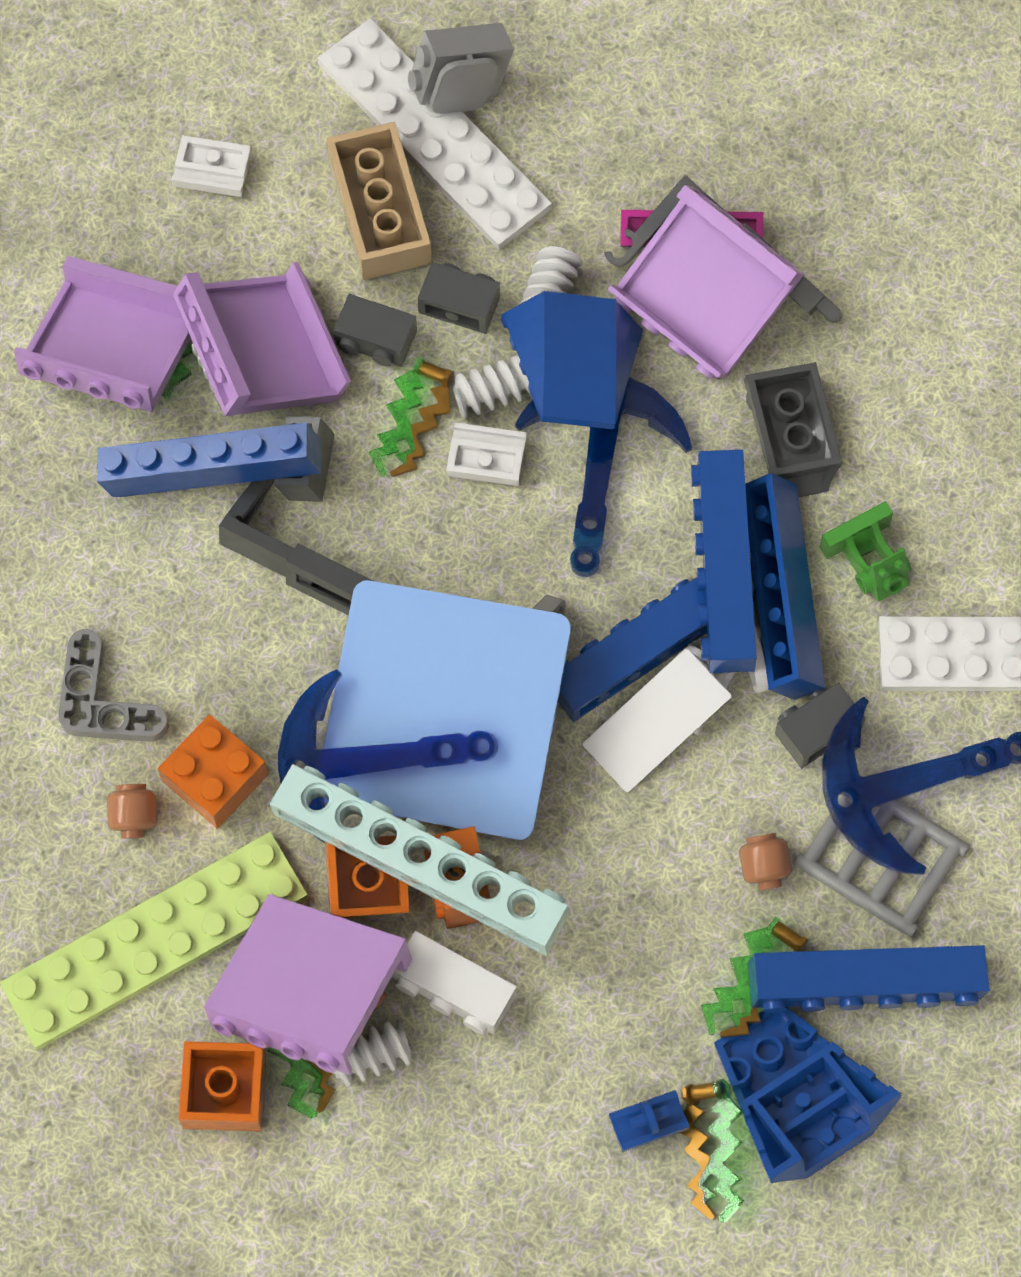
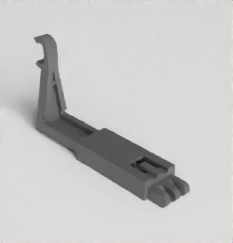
(804, 293)
(301, 566)

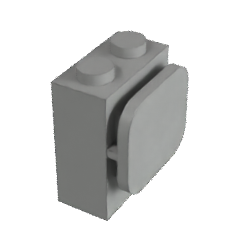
(460, 67)

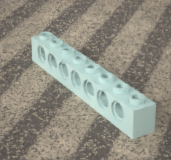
(535, 931)

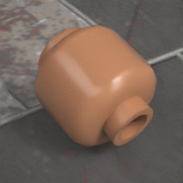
(131, 810)
(765, 861)

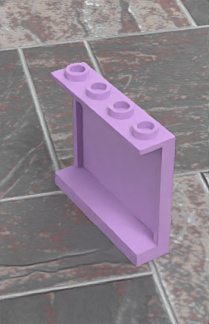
(706, 284)
(108, 336)
(262, 342)
(305, 983)

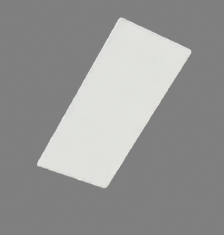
(656, 720)

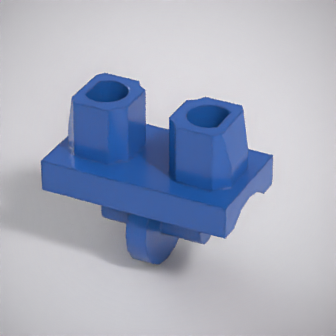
(648, 1121)

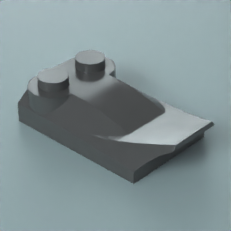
(794, 426)

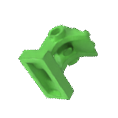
(861, 537)

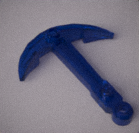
(639, 402)
(299, 744)
(857, 821)

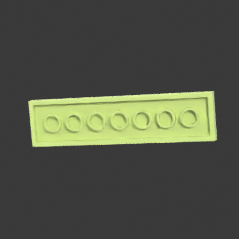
(150, 941)

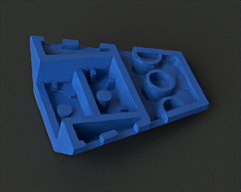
(574, 355)
(801, 1095)

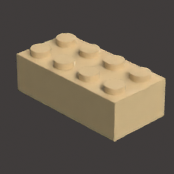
(379, 201)

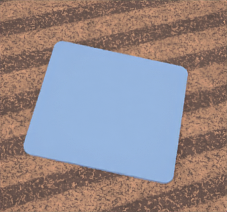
(442, 667)

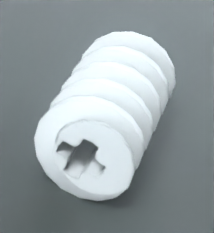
(552, 272)
(490, 386)
(377, 1050)

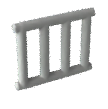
(874, 901)

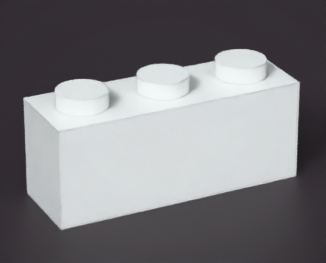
(455, 985)

